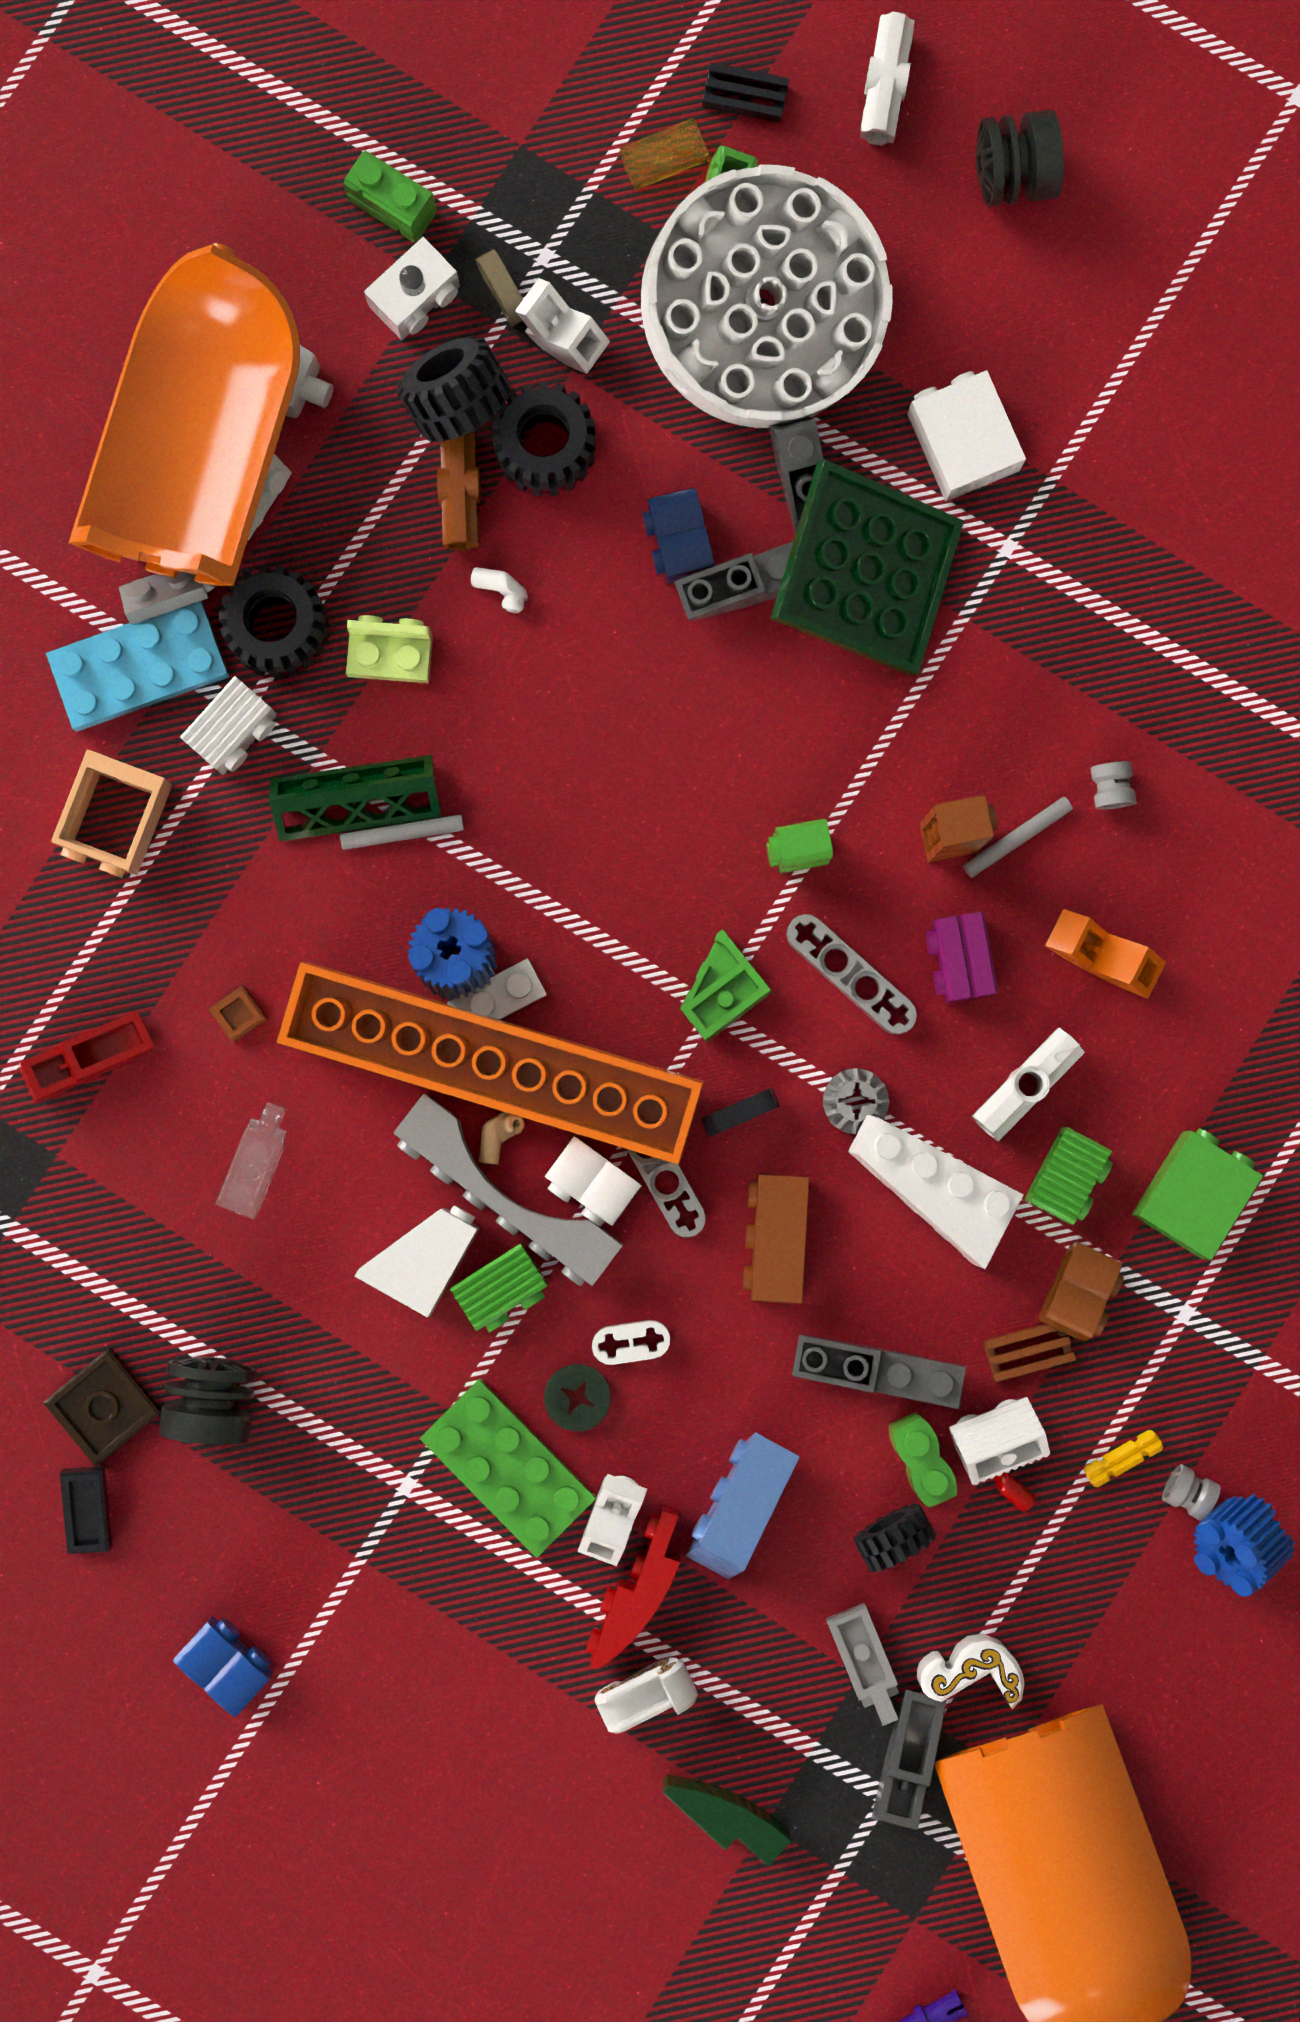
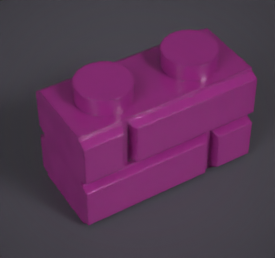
(962, 957)

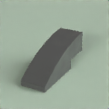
(909, 1760)

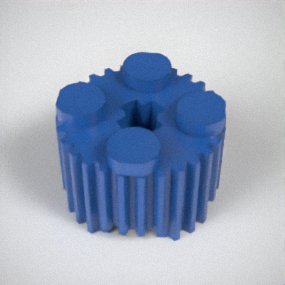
(442, 934)
(1242, 1544)

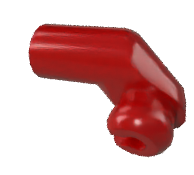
(1014, 1491)

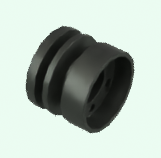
(1025, 158)
(207, 1401)

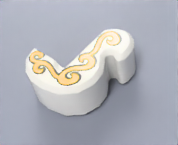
(969, 1662)
(646, 1695)

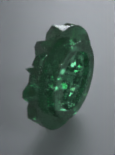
(583, 1416)

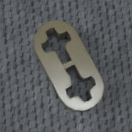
(500, 285)

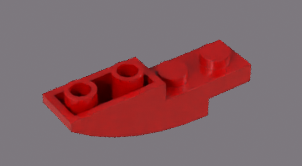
(633, 1605)

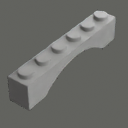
(439, 1138)

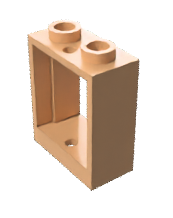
(79, 799)

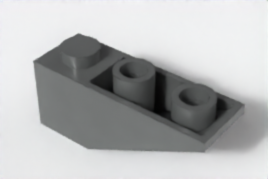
(796, 455)

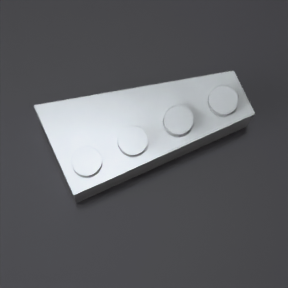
(945, 1192)

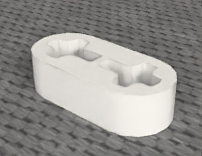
(632, 1352)

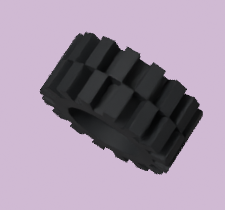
(894, 1537)

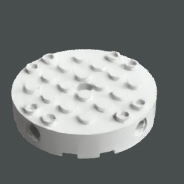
(780, 236)

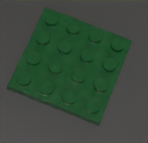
(867, 568)

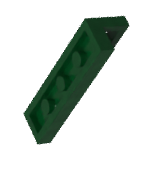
(353, 785)

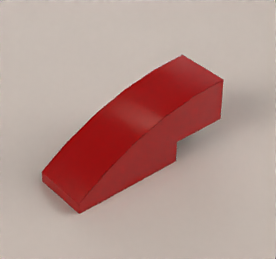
(85, 1057)

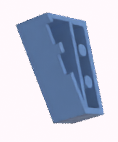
(741, 1506)

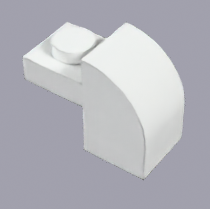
(559, 329)
(612, 1519)

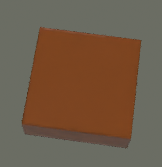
(238, 1014)

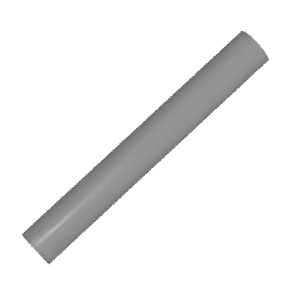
(402, 832)
(1017, 837)

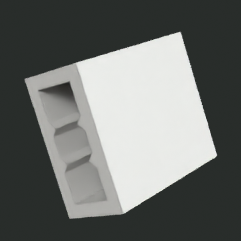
(965, 434)

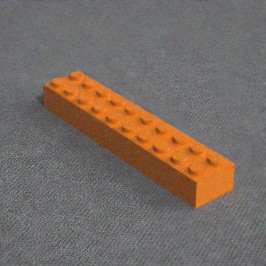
(490, 1062)

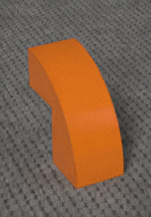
(1105, 955)

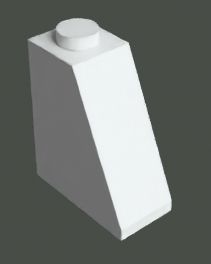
(423, 1260)

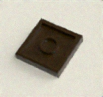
(102, 1407)

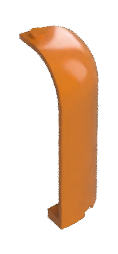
(193, 421)
(1069, 1873)

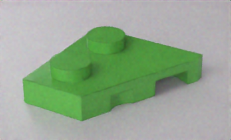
(723, 989)

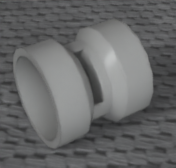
(1113, 785)
(1191, 1492)

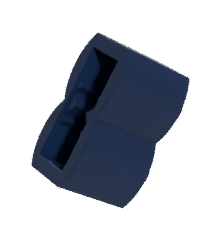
(679, 535)

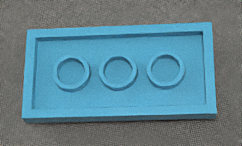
(137, 665)

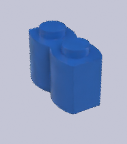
(224, 1665)

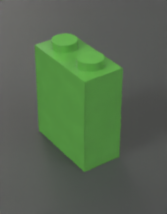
(1198, 1193)

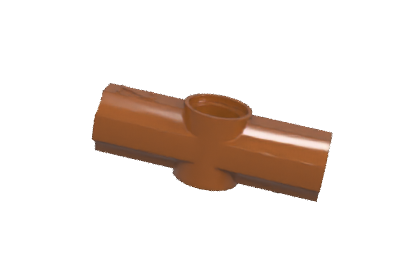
(459, 492)

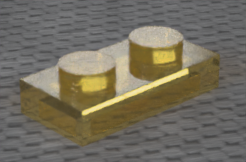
(664, 154)

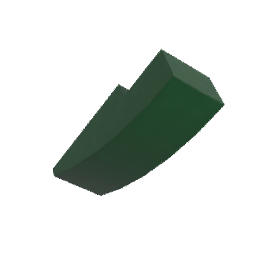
(728, 1816)

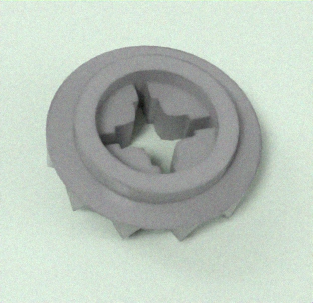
(842, 1086)

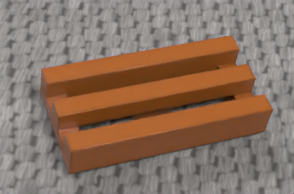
(1062, 1341)

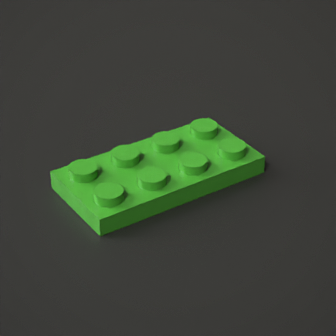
(508, 1467)

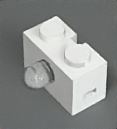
(412, 289)

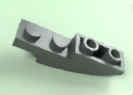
(734, 583)
(879, 1370)

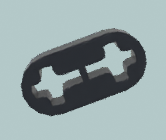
(740, 1112)

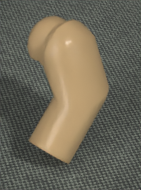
(496, 1132)

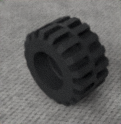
(454, 388)
(537, 407)
(254, 595)

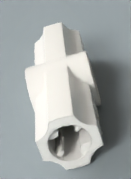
(887, 78)
(1047, 1067)

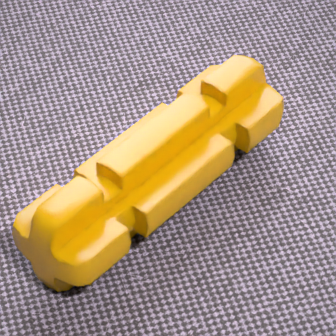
(1123, 1458)

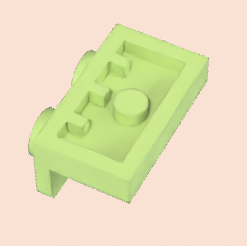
(389, 649)

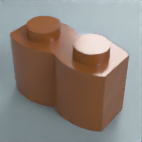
(1081, 1292)

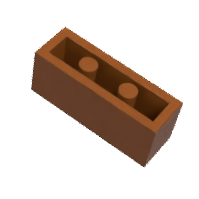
(958, 828)
(777, 1238)

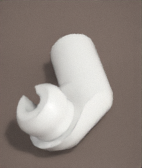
(504, 583)

